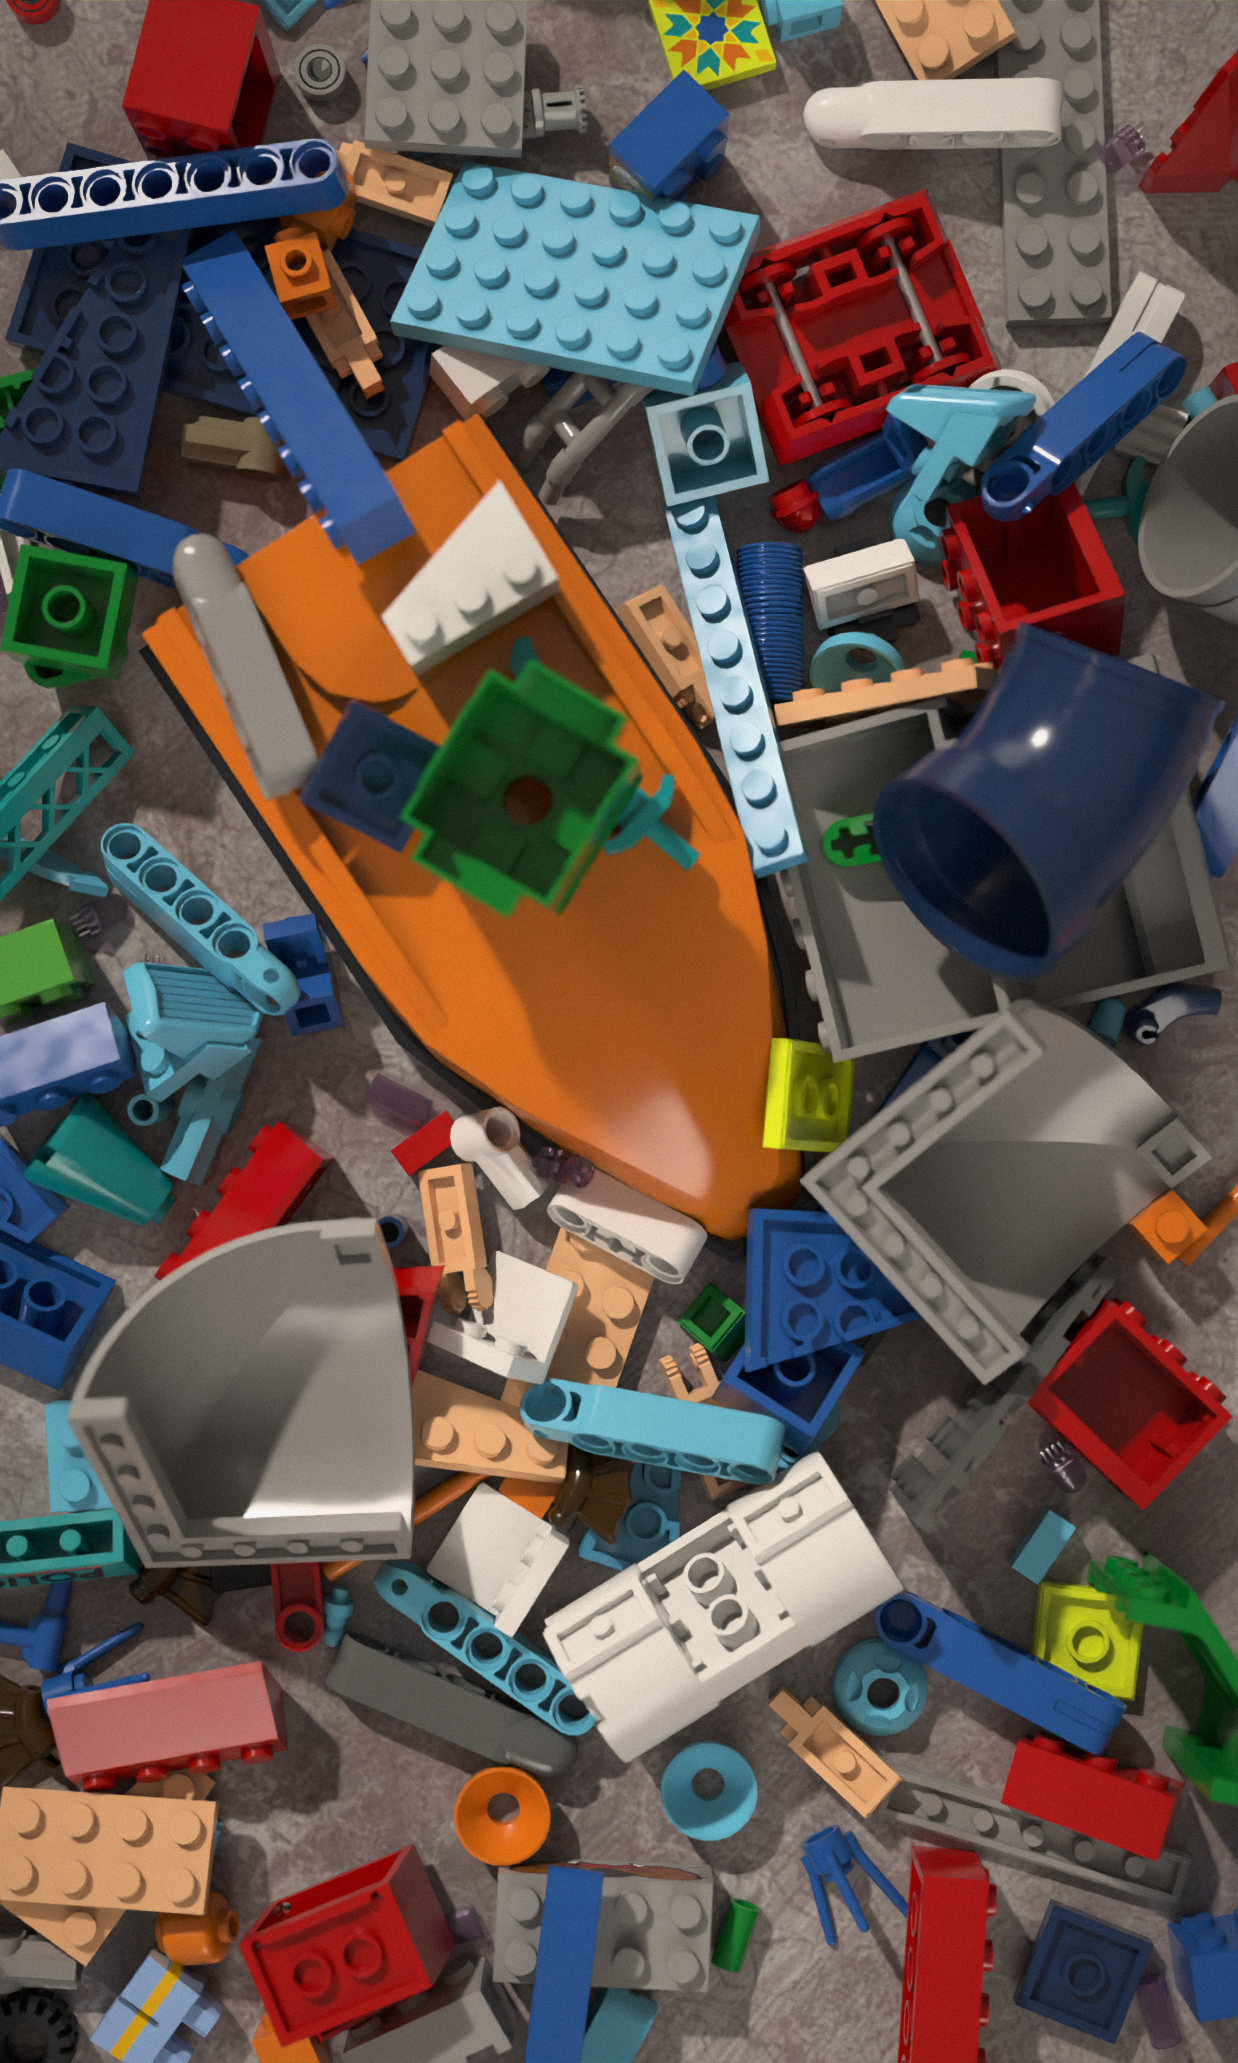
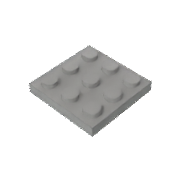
(446, 76)

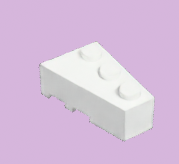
(471, 585)

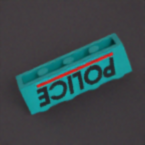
(65, 1549)

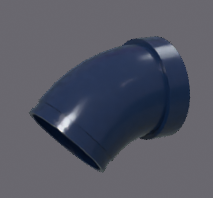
(1040, 802)

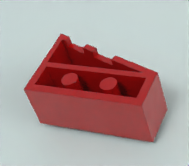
(1093, 1794)

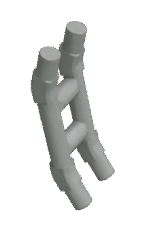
(578, 442)

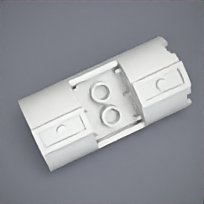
(719, 1607)

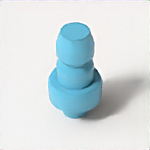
(337, 1609)

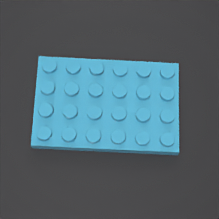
(577, 277)

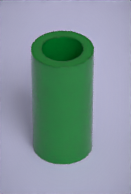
(735, 1935)

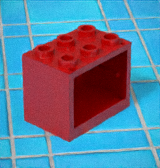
(201, 78)
(1031, 571)
(1129, 1402)
(348, 1946)

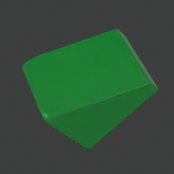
(715, 1322)

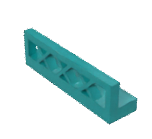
(36, 777)

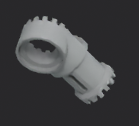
(553, 112)

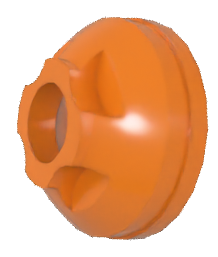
(499, 1841)

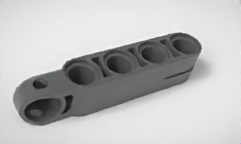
(449, 1706)

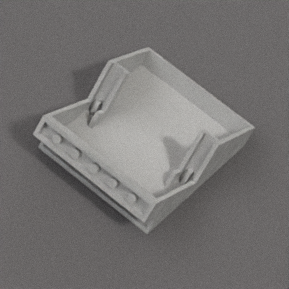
(893, 982)

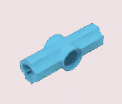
(206, 1115)

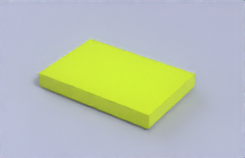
(807, 1097)

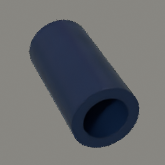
(403, 1228)

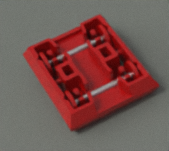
(853, 327)

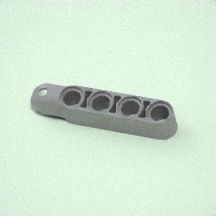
(244, 666)

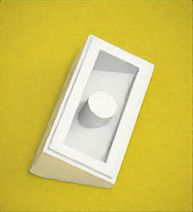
(862, 583)

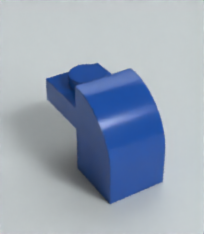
(306, 952)

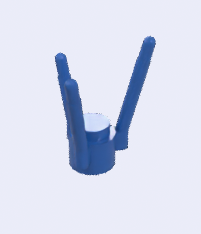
(71, 1682)
(830, 1855)

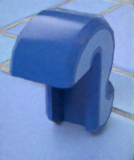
(868, 469)

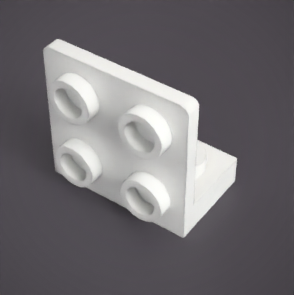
(520, 1327)
(499, 1556)

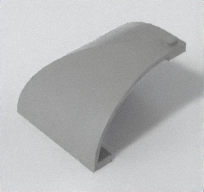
(1005, 1175)
(259, 1405)

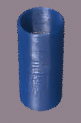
(773, 578)

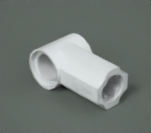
(494, 1143)

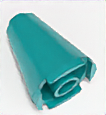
(100, 1166)

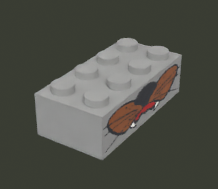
(648, 1930)

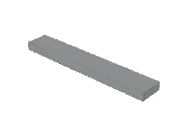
(981, 1820)

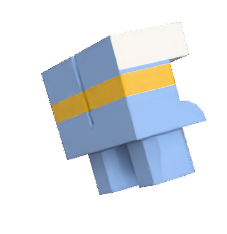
(151, 2008)

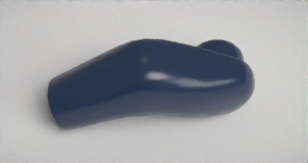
(1168, 1005)

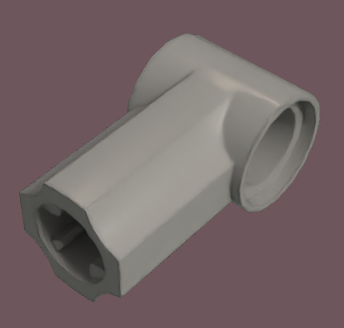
(34, 1962)

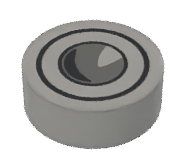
(320, 72)

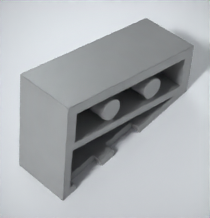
(439, 2023)

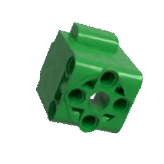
(513, 734)

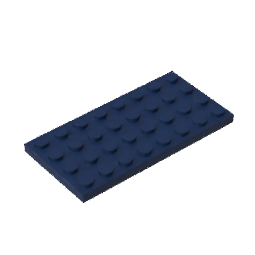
(197, 371)

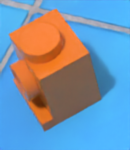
(306, 289)

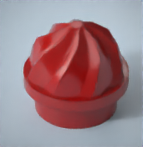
(795, 506)

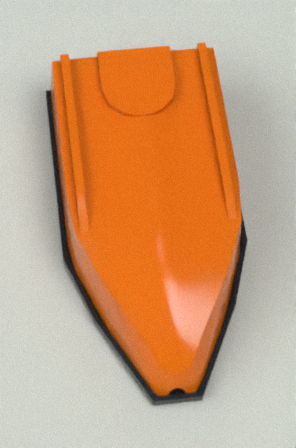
(604, 1029)

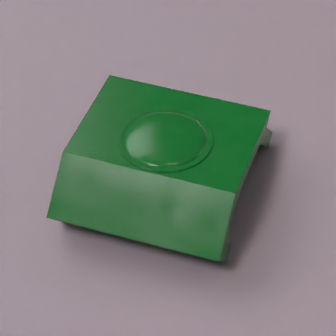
(1165, 1600)

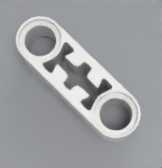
(629, 1226)

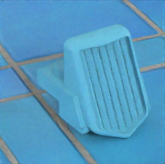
(965, 425)
(185, 1025)

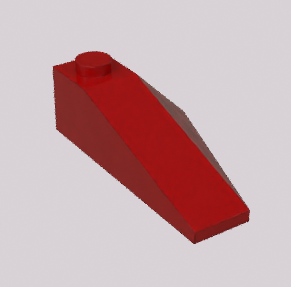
(1204, 144)

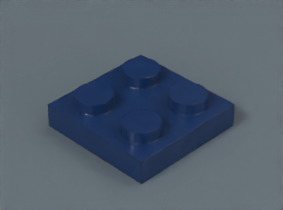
(370, 774)
(1082, 1971)

